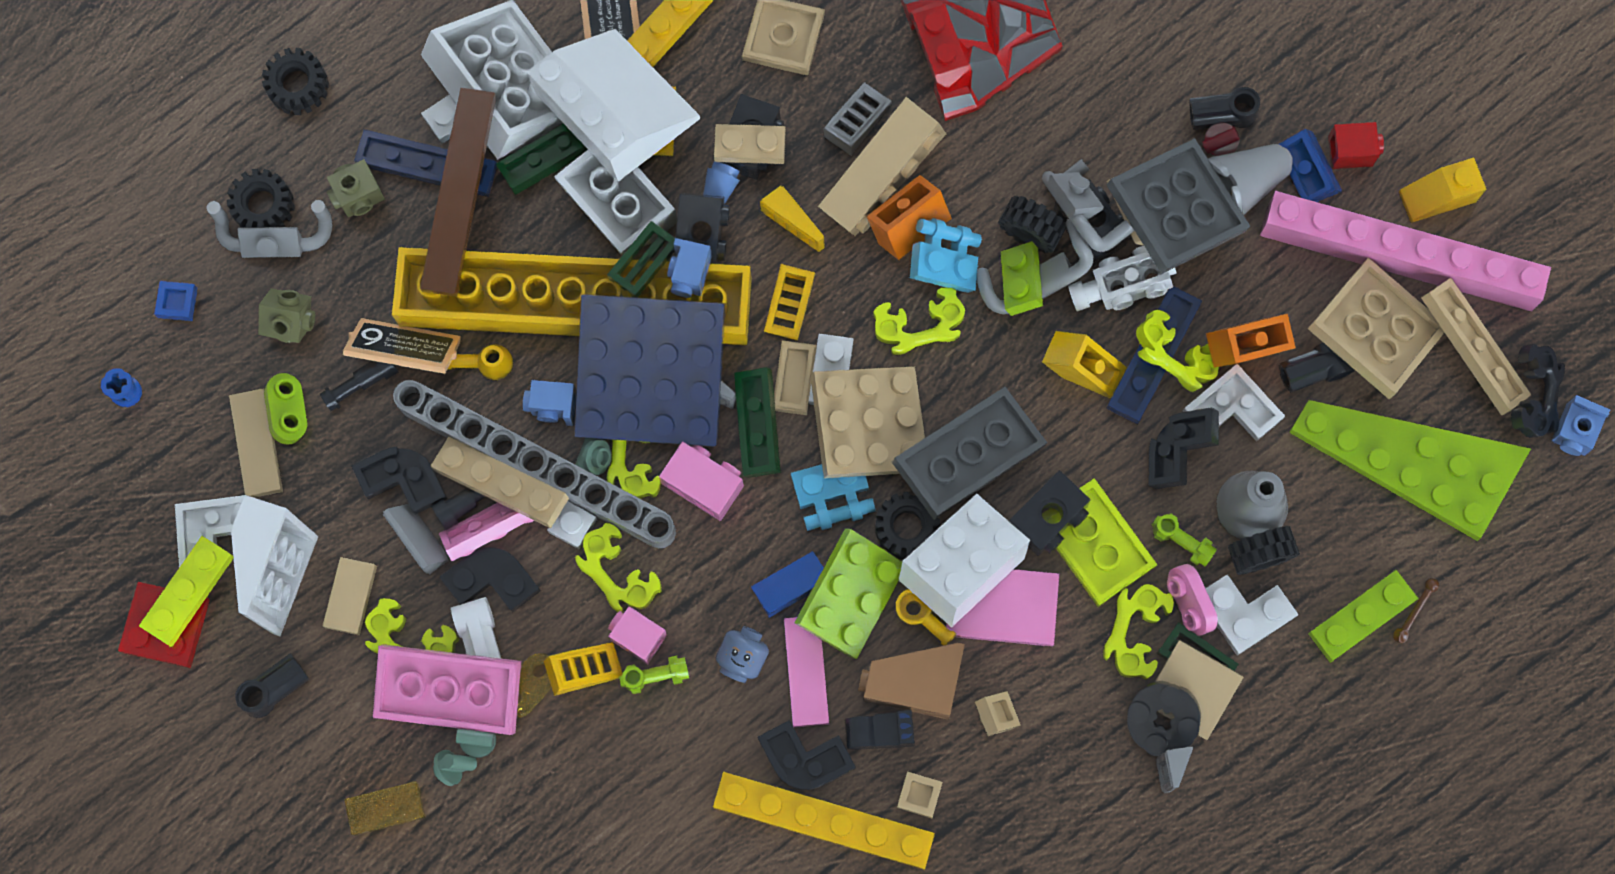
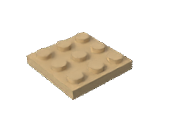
(1377, 328)
(865, 419)

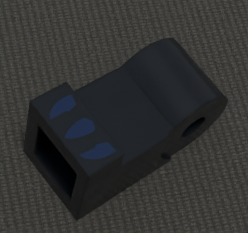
(880, 731)

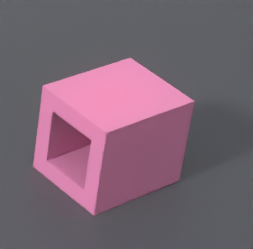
(636, 634)

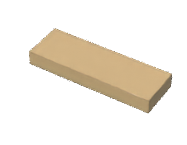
(255, 444)

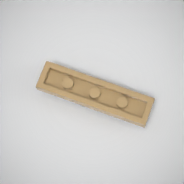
(1476, 346)
(500, 482)

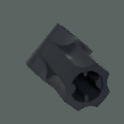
(1221, 109)
(1313, 368)
(274, 683)

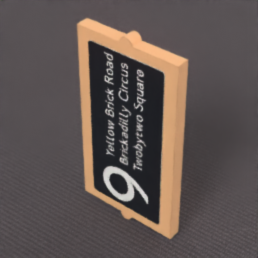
(607, 15)
(402, 345)

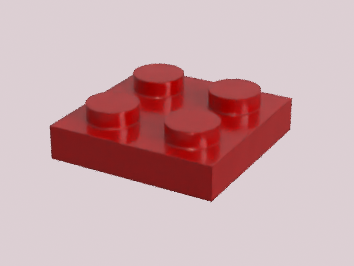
(142, 644)

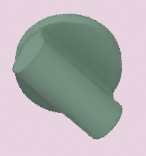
(594, 456)
(476, 743)
(449, 766)

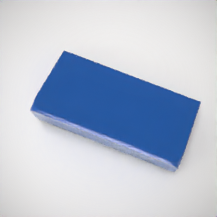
(1310, 167)
(788, 584)

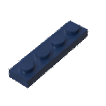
(413, 159)
(1142, 377)

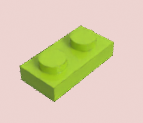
(1021, 278)

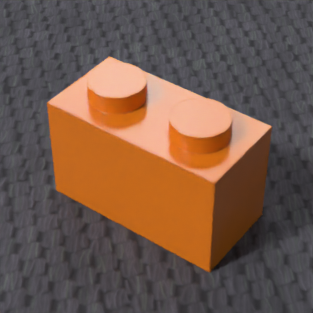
(897, 217)
(1250, 340)

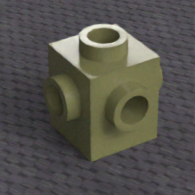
(354, 189)
(285, 315)

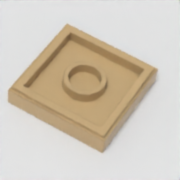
(783, 35)
(1205, 678)

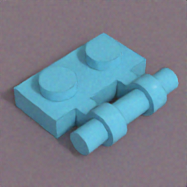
(941, 265)
(815, 490)

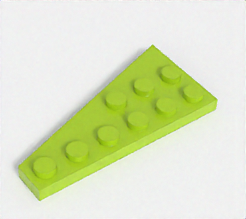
(1433, 468)

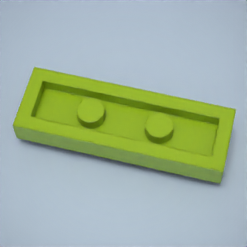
(1363, 616)

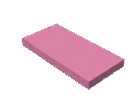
(447, 689)

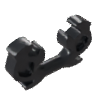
(1537, 418)

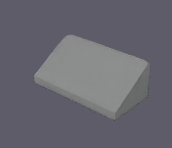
(416, 538)
(1171, 767)

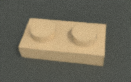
(749, 144)

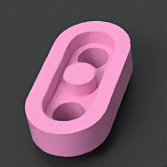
(1192, 599)

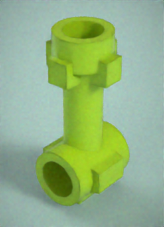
(1167, 528)
(635, 678)

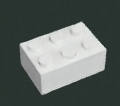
(963, 560)

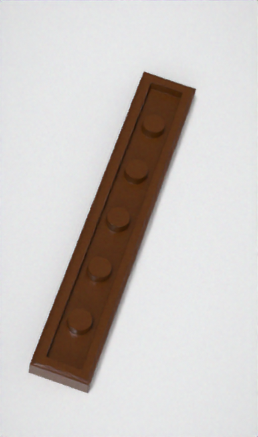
(458, 192)

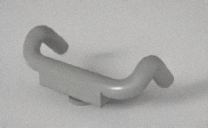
(1080, 204)
(271, 240)
(1054, 273)

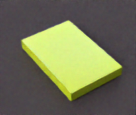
(1102, 548)

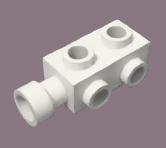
(1126, 272)

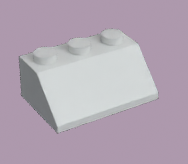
(615, 207)

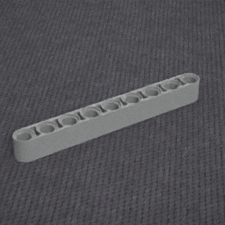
(523, 450)

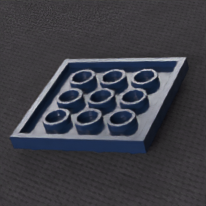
(649, 369)

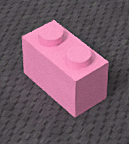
(702, 480)

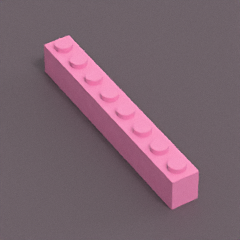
(1405, 251)

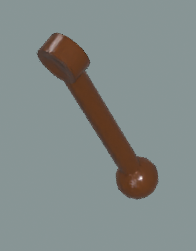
(1401, 634)

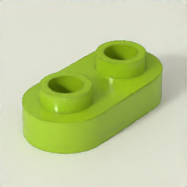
(285, 406)

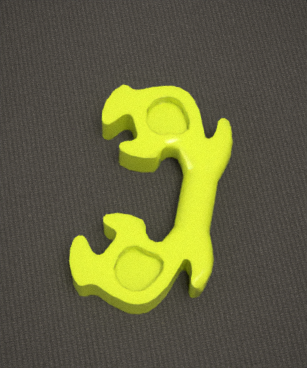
(949, 312)
(1154, 335)
(634, 481)
(598, 545)
(382, 623)
(1131, 661)

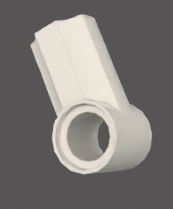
(475, 626)

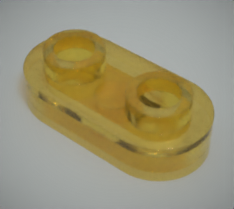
(531, 687)

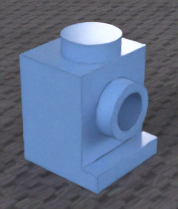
(689, 268)
(551, 401)
(1585, 413)

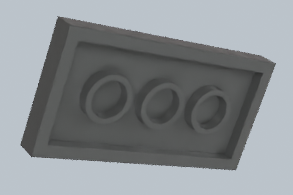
(969, 452)

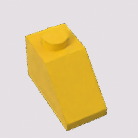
(1443, 190)
(1084, 363)

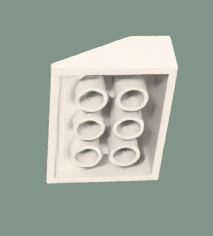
(492, 55)
(611, 100)
(269, 560)

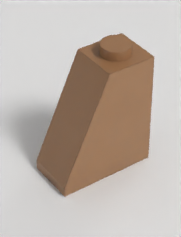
(915, 680)

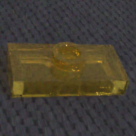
(384, 808)

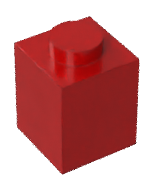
(1355, 145)

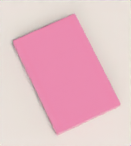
(1015, 611)

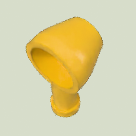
(492, 371)
(924, 617)

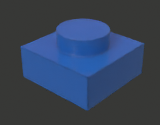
(175, 301)

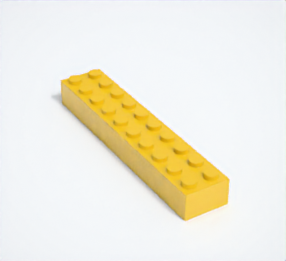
(545, 293)

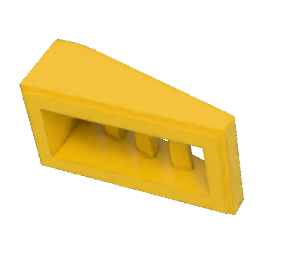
(787, 213)
(795, 273)
(556, 673)

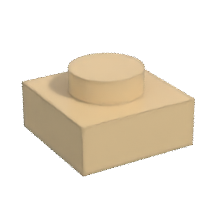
(997, 713)
(919, 795)

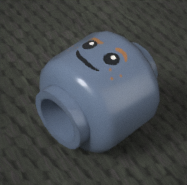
(742, 654)

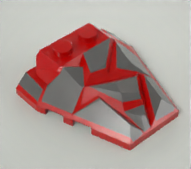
(980, 46)

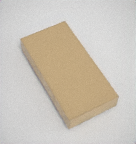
(793, 377)
(349, 596)

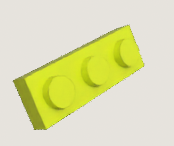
(186, 591)

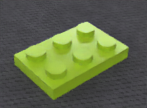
(850, 593)

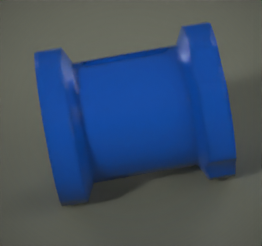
(131, 392)

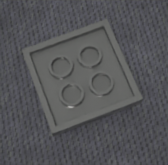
(1178, 205)

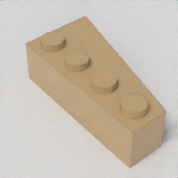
(883, 166)

